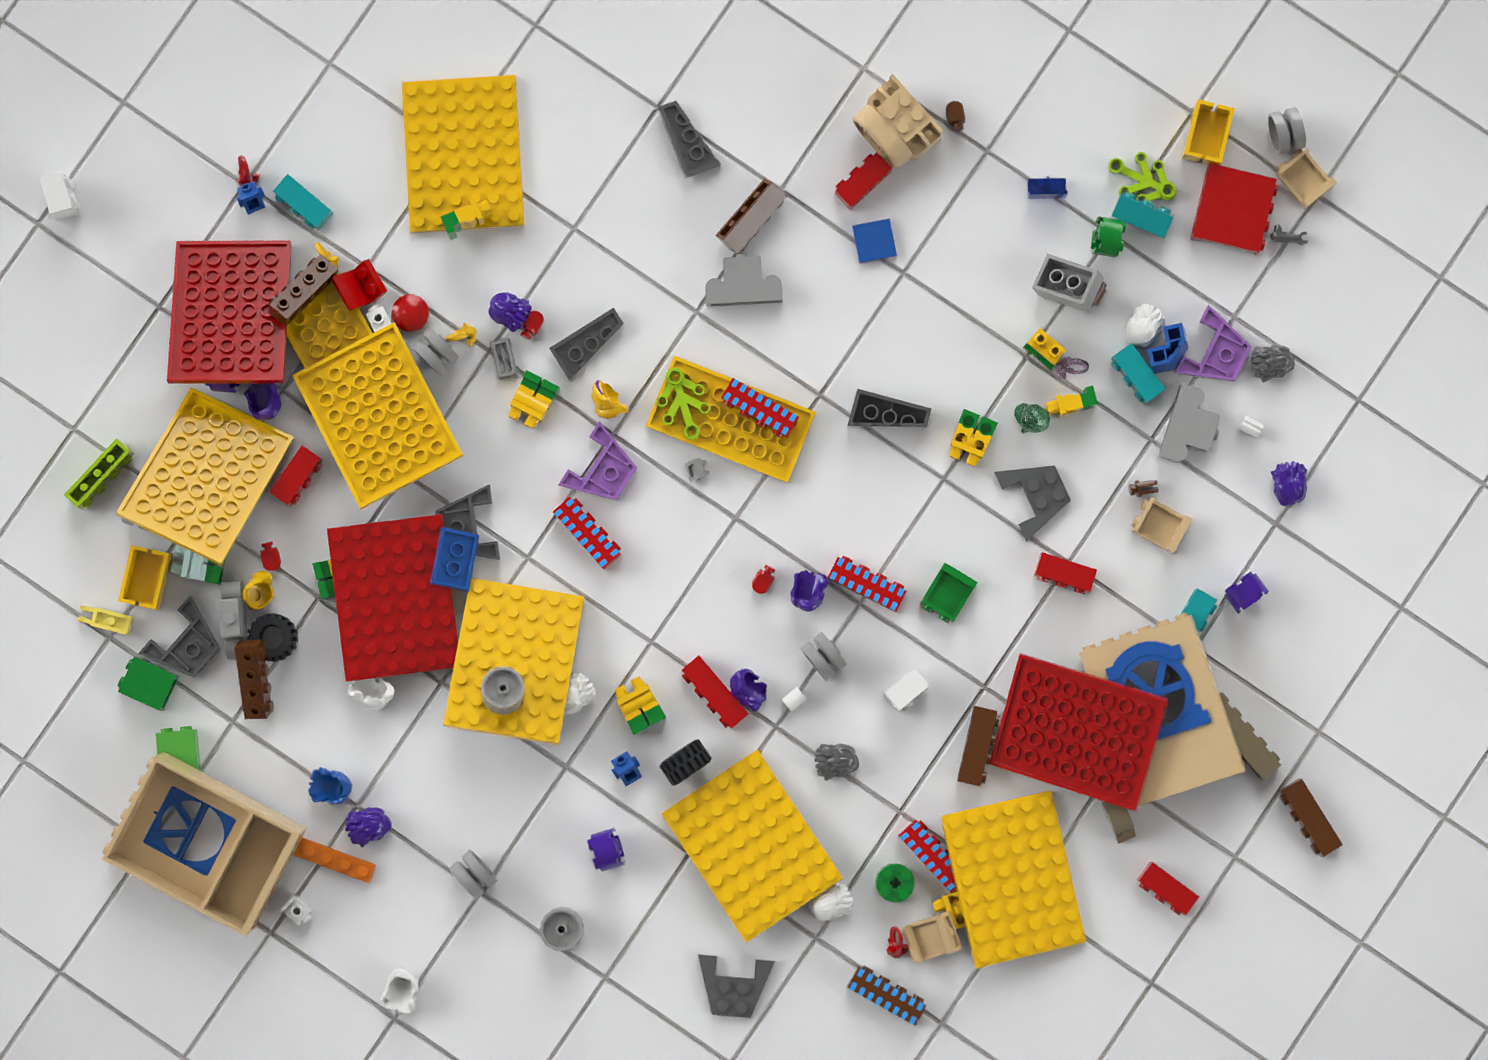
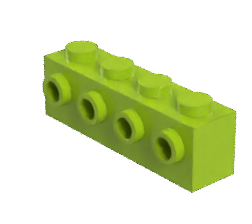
(99, 474)

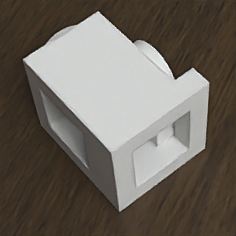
(375, 311)
(296, 902)

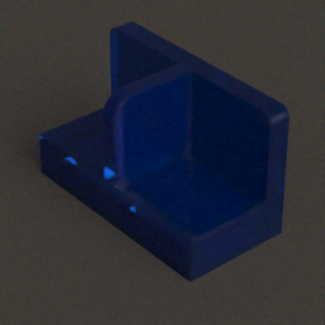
(1046, 188)

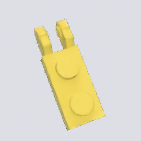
(107, 620)

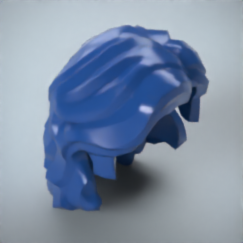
(329, 786)

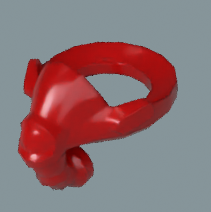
(244, 172)
(894, 949)

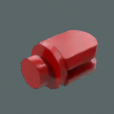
(532, 324)
(270, 556)
(763, 580)

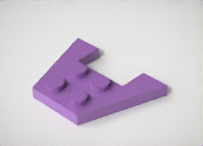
(1224, 355)
(608, 474)

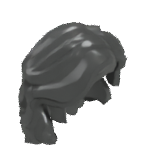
(1272, 362)
(835, 761)

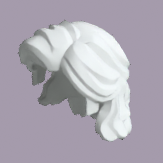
(1144, 325)
(371, 693)
(579, 693)
(832, 903)
(400, 992)

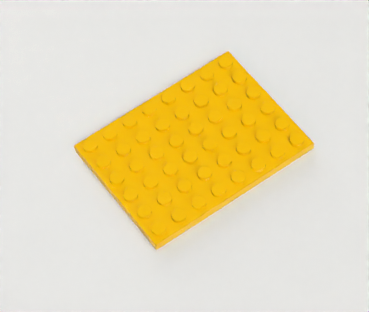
(462, 150)
(377, 415)
(205, 476)
(522, 631)
(752, 846)
(1013, 879)

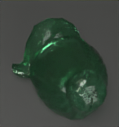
(1032, 418)

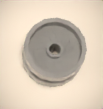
(1286, 130)
(437, 348)
(823, 656)
(493, 685)
(476, 872)
(561, 917)

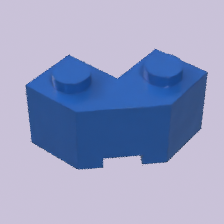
(1168, 356)

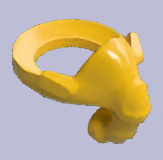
(333, 259)
(466, 331)

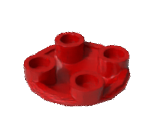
(410, 312)

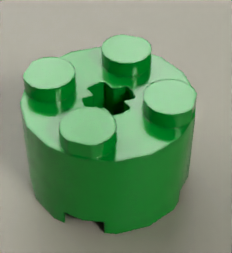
(1107, 237)
(901, 891)

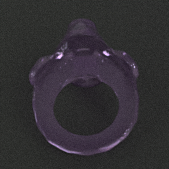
(1065, 364)

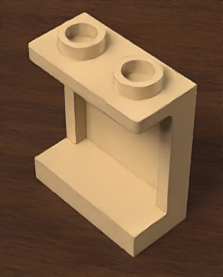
(1304, 178)
(1160, 525)
(931, 937)

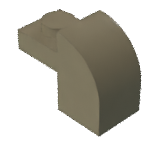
(1120, 821)

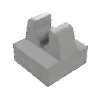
(695, 469)

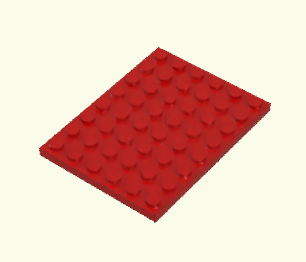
(222, 312)
(385, 600)
(1078, 731)

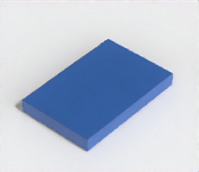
(454, 559)

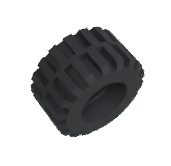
(287, 628)
(685, 762)

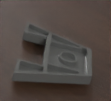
(1043, 490)
(461, 517)
(191, 649)
(733, 994)

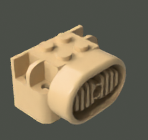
(897, 124)

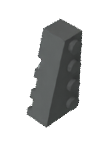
(880, 410)

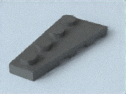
(688, 146)
(581, 345)

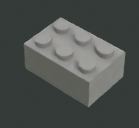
(1068, 283)

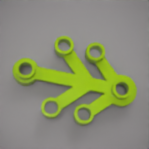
(1146, 179)
(681, 400)

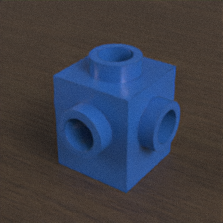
(251, 197)
(626, 768)

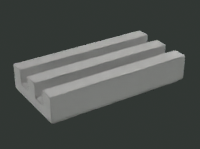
(507, 374)

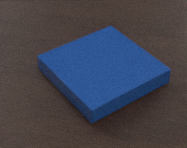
(874, 240)

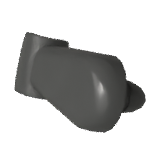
(1279, 236)

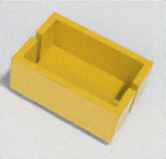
(1208, 133)
(145, 577)

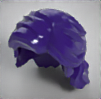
(509, 310)
(263, 400)
(1289, 483)
(808, 590)
(746, 690)
(367, 825)

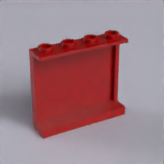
(1234, 208)

